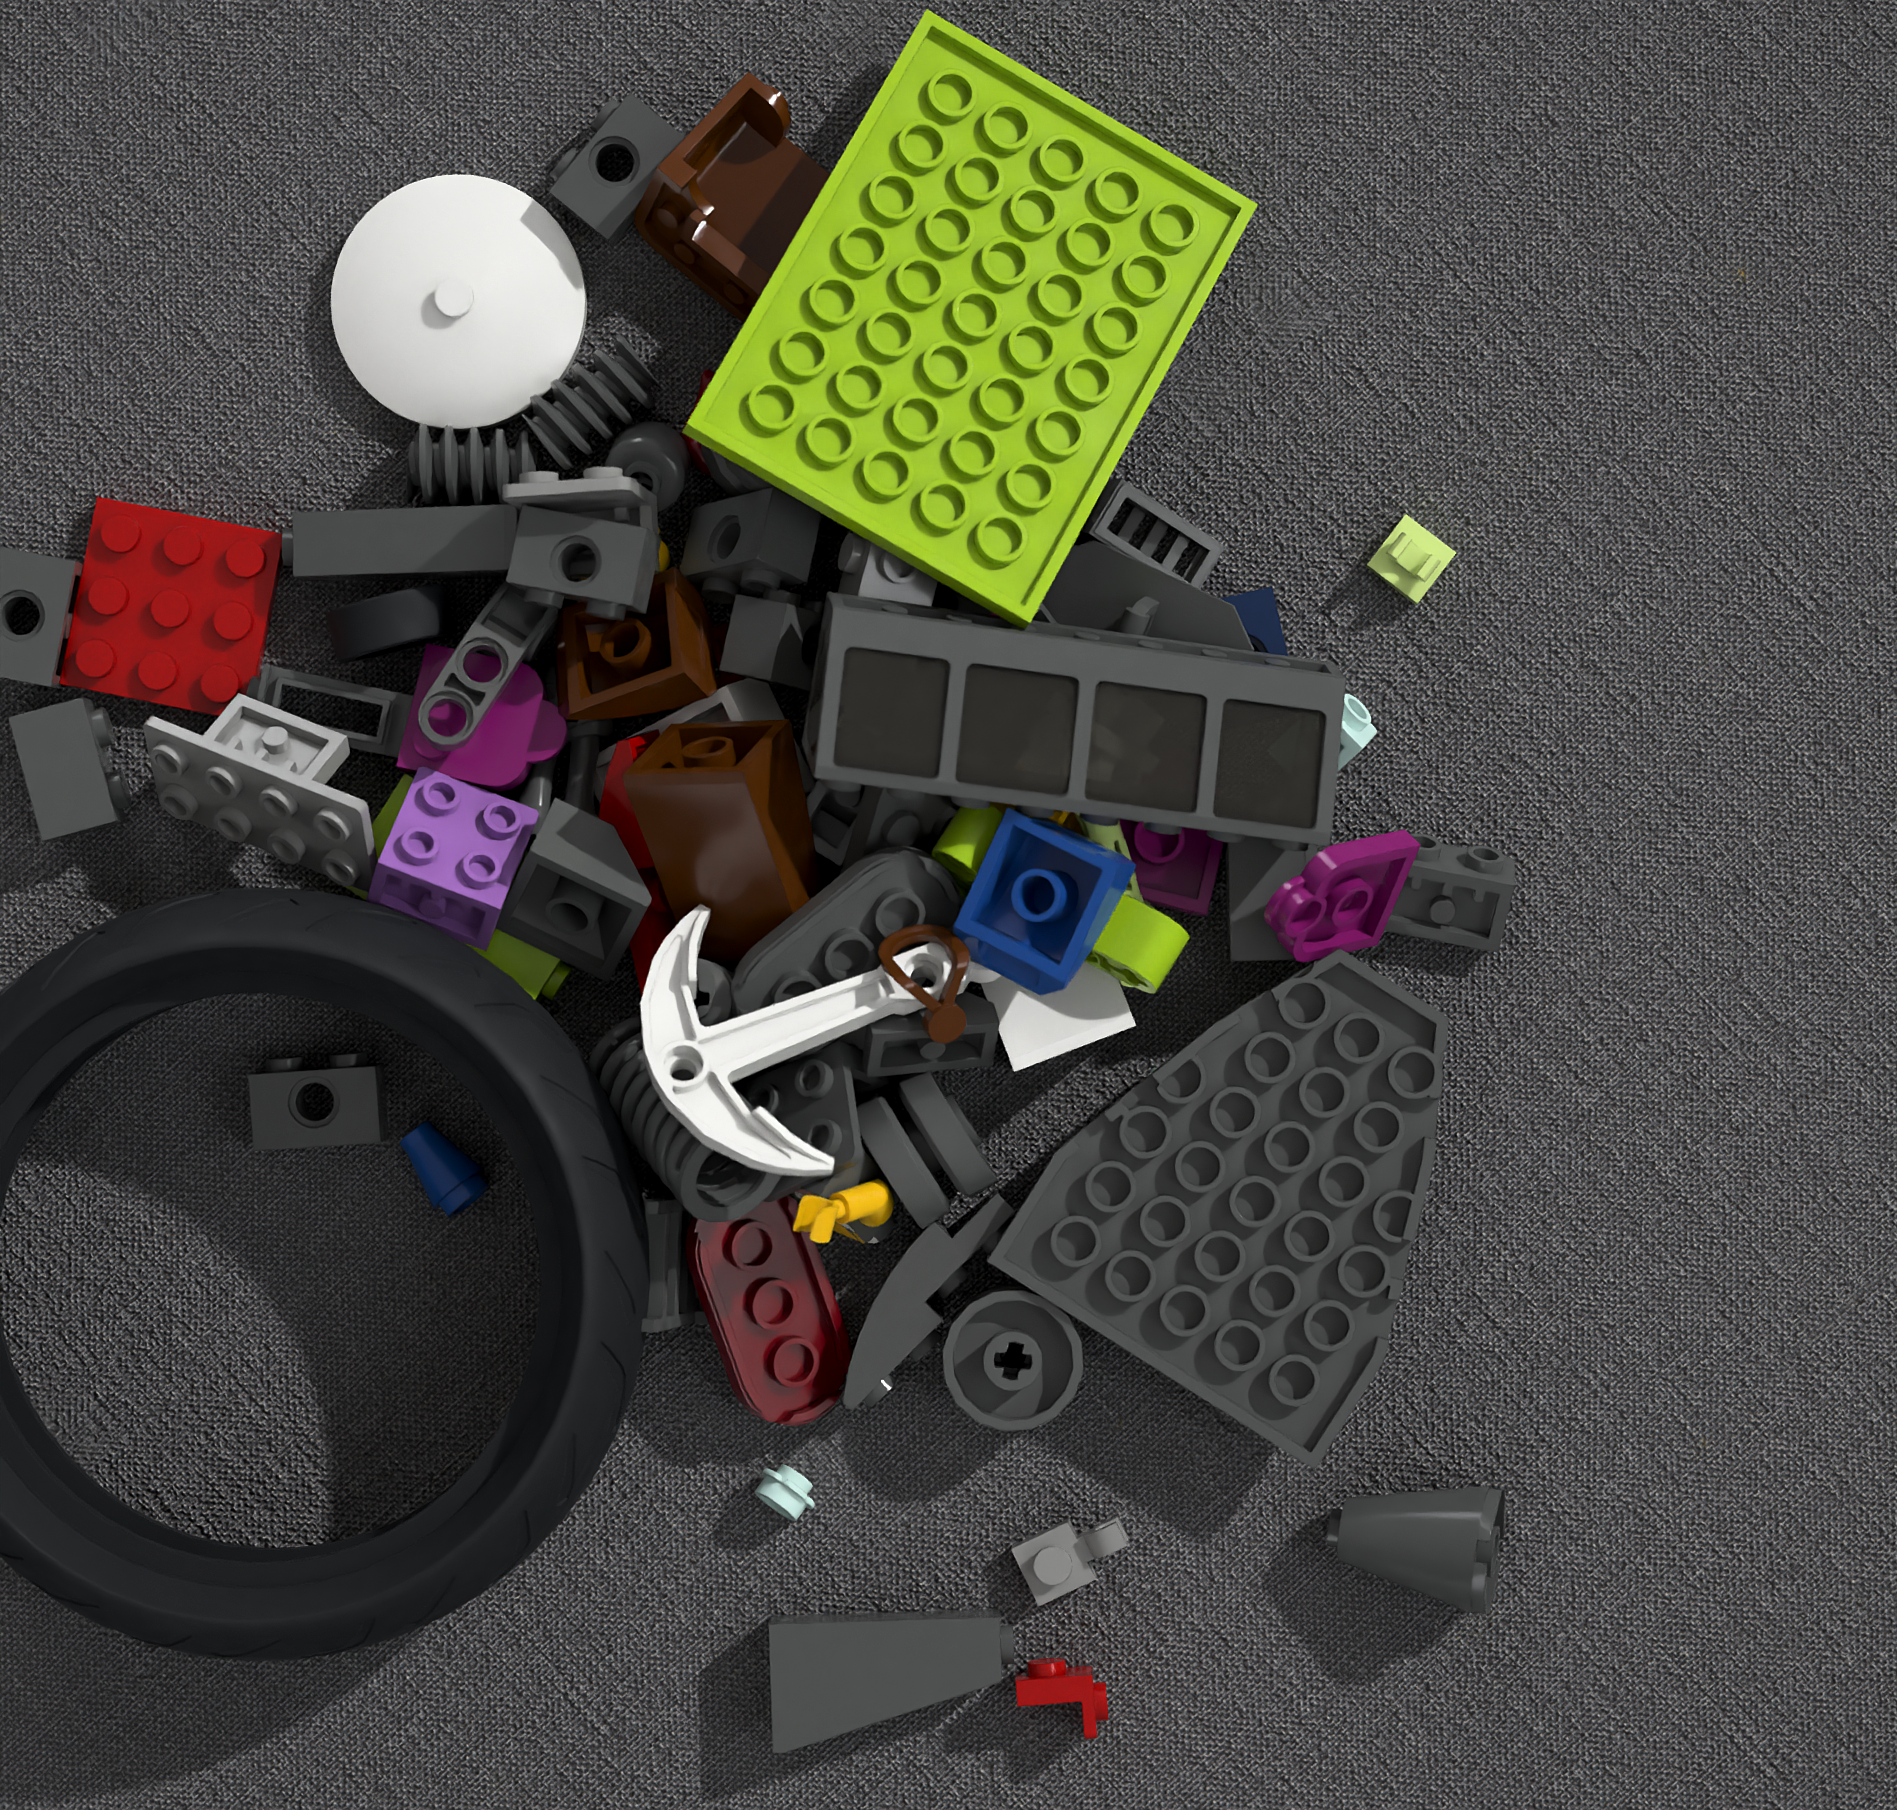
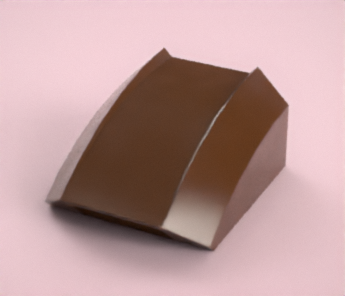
(636, 663)

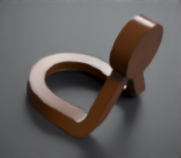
(944, 1018)

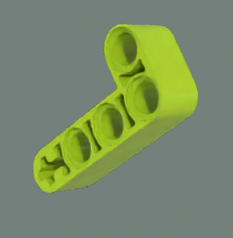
(1136, 942)

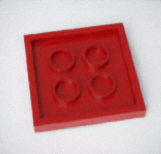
(171, 607)

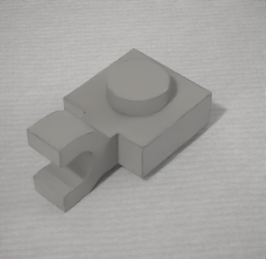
(1060, 1559)

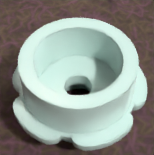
(785, 1491)

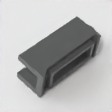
(393, 717)

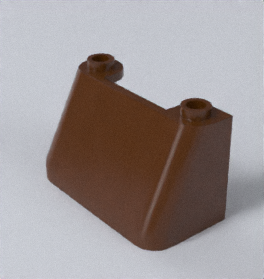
(732, 197)

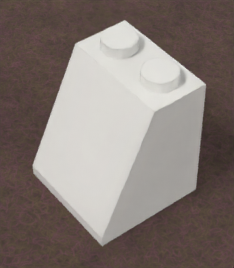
(1060, 1021)

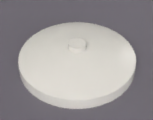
(458, 302)

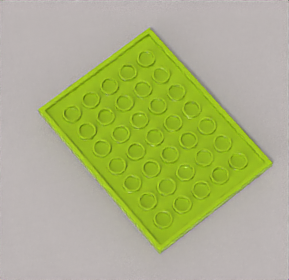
(972, 320)

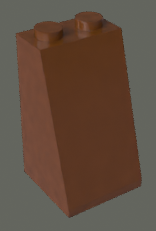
(727, 828)

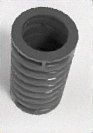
(698, 1176)

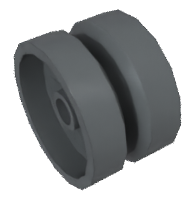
(927, 1142)
(1004, 1394)

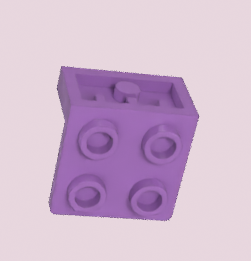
(452, 856)

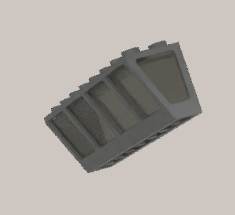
(1074, 722)

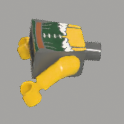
(849, 1202)

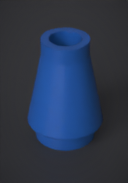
(444, 1170)

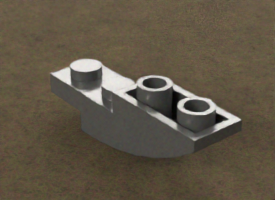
(900, 1315)

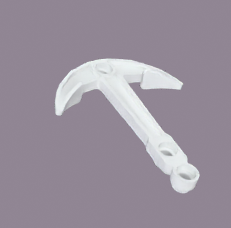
(758, 1040)

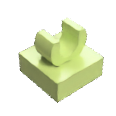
(1410, 559)

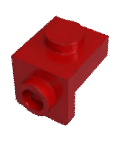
(1054, 1683)

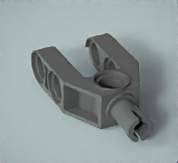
(503, 630)

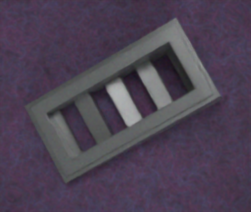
(1110, 500)

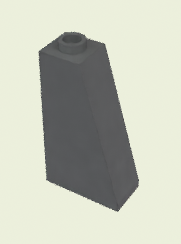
(402, 543)
(870, 1667)

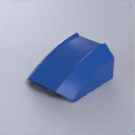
(1040, 901)

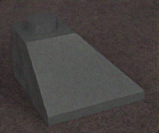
(576, 892)

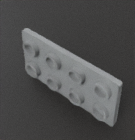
(263, 783)

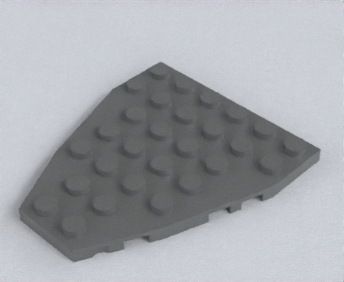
(1253, 1202)

